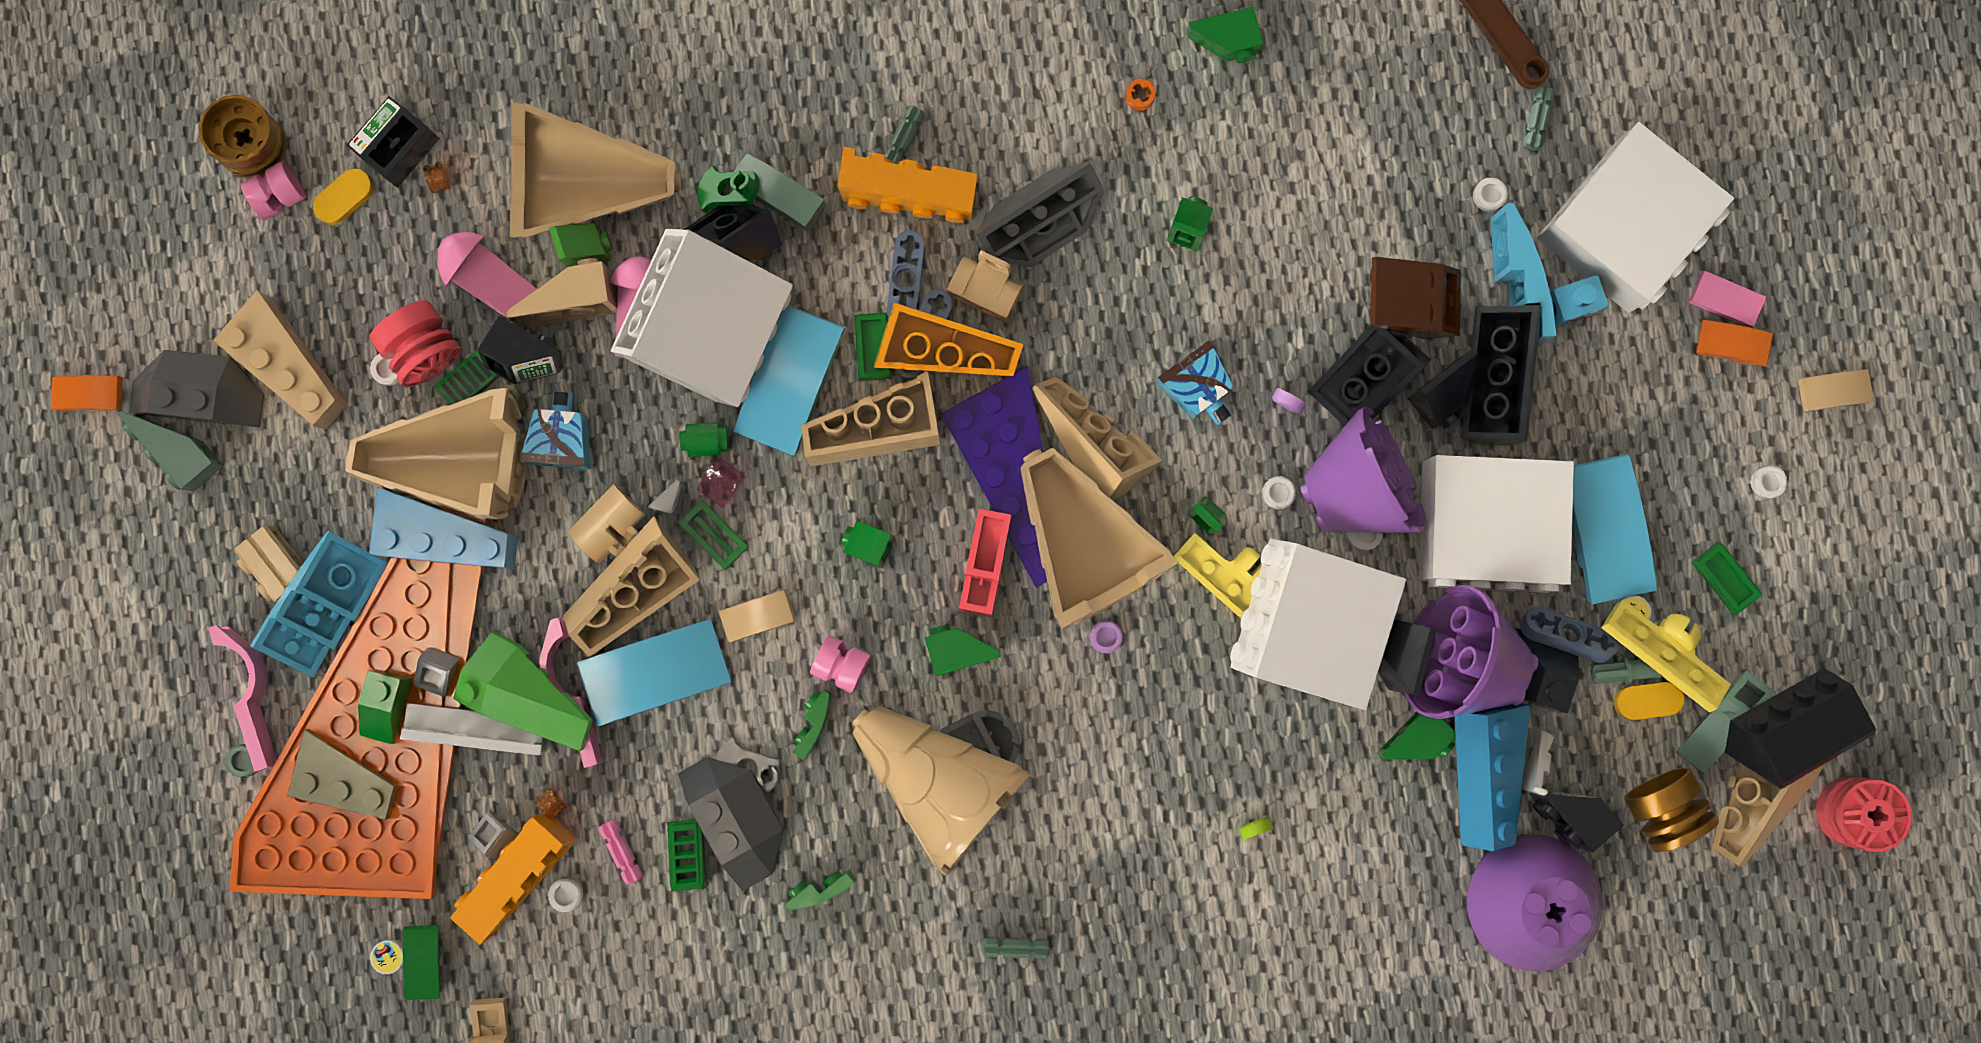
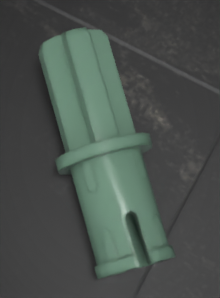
(1624, 670)

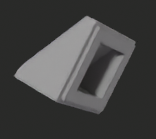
(670, 500)
(435, 671)
(492, 836)

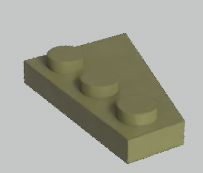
(336, 780)

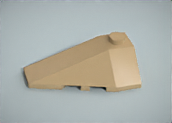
(1093, 443)
(1755, 812)

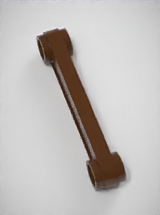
(1508, 40)

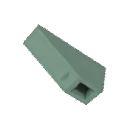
(183, 458)
(1709, 737)

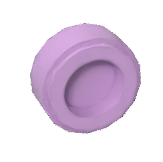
(1288, 401)
(1106, 637)

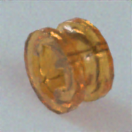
(436, 177)
(550, 803)

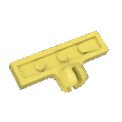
(1223, 577)
(1668, 652)

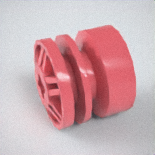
(415, 343)
(1845, 808)

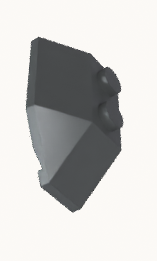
(1042, 215)
(197, 390)
(734, 818)

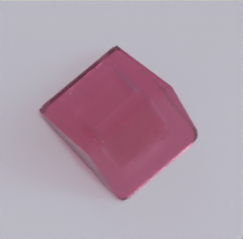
(721, 482)

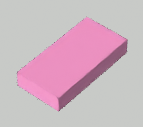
(1727, 299)

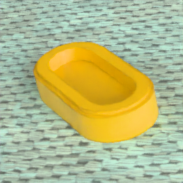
(343, 196)
(1648, 701)

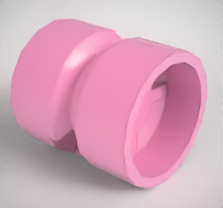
(273, 190)
(840, 664)

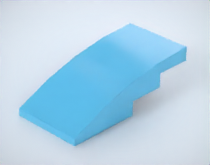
(1520, 265)
(789, 380)
(1611, 530)
(319, 604)
(653, 672)

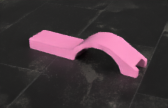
(555, 635)
(248, 708)

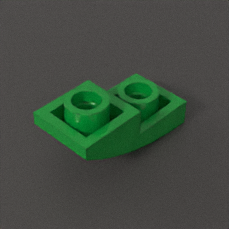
(817, 714)
(811, 894)
(421, 962)

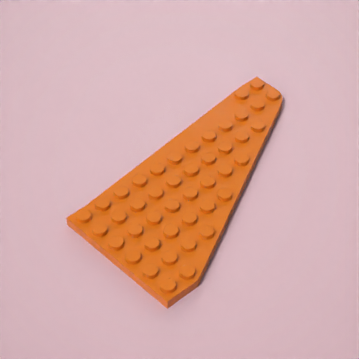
(327, 850)

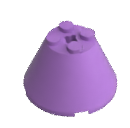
(1363, 482)
(1474, 657)
(1535, 903)

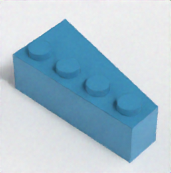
(426, 533)
(1491, 774)

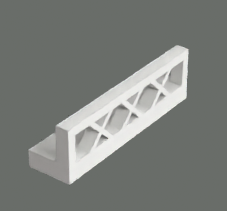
(465, 729)

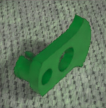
(744, 186)

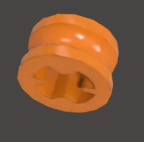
(1143, 85)

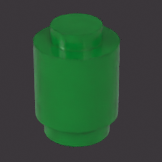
(704, 439)

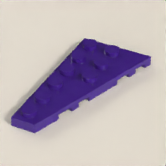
(994, 436)

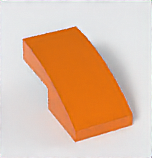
(1734, 342)
(86, 393)

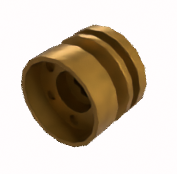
(233, 121)
(1674, 816)

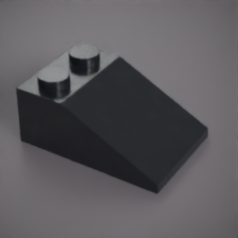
(1369, 373)

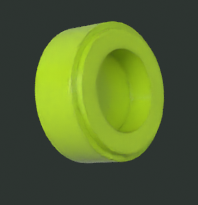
(1255, 828)

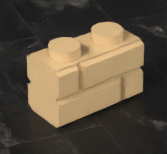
(269, 560)

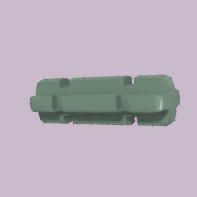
(1539, 118)
(905, 134)
(1016, 948)

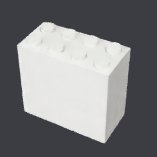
(1636, 218)
(702, 317)
(1496, 523)
(1317, 623)

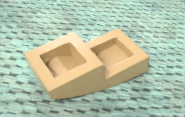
(1835, 390)
(757, 616)
(490, 1020)

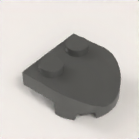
(987, 732)

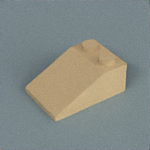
(571, 295)

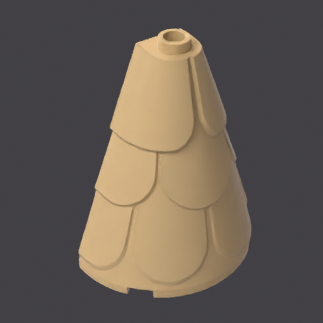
(578, 174)
(450, 456)
(1086, 540)
(936, 781)

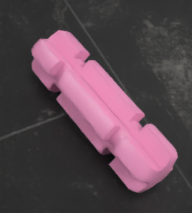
(620, 851)

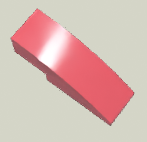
(985, 562)

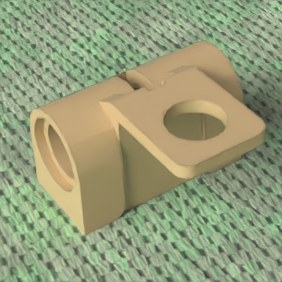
(986, 286)
(607, 525)

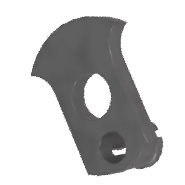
(733, 754)

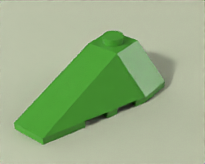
(512, 690)

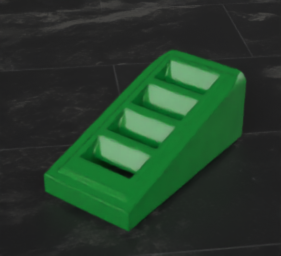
(1208, 515)
(699, 854)

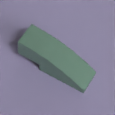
(784, 194)

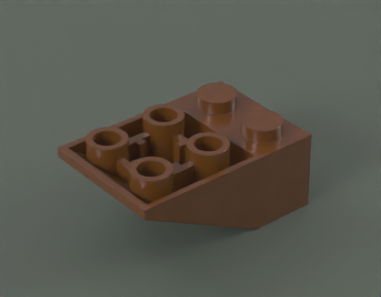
(1415, 297)

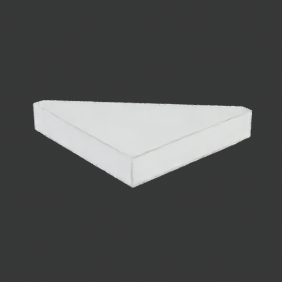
(1538, 765)

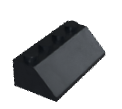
(1503, 374)
(1800, 729)

